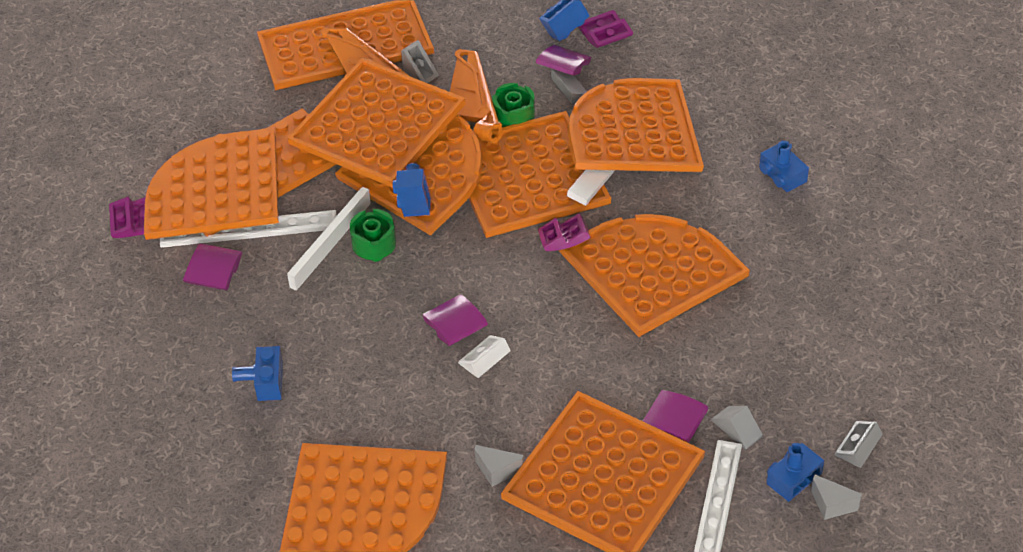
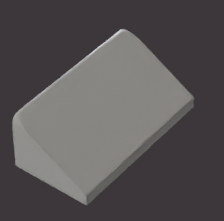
(568, 85)
(859, 442)

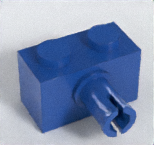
(564, 18)
(783, 166)
(412, 191)
(265, 372)
(794, 471)

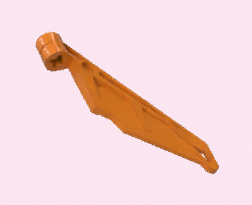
(351, 49)
(472, 85)

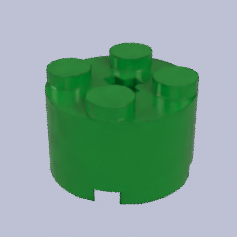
(514, 104)
(372, 234)

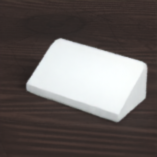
(485, 355)

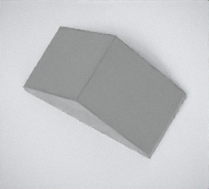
(417, 63)
(739, 425)
(497, 464)
(834, 498)

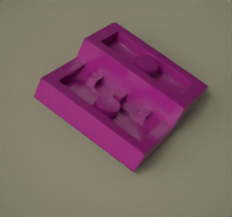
(605, 29)
(563, 59)
(127, 217)
(565, 235)
(212, 266)
(455, 319)
(676, 414)

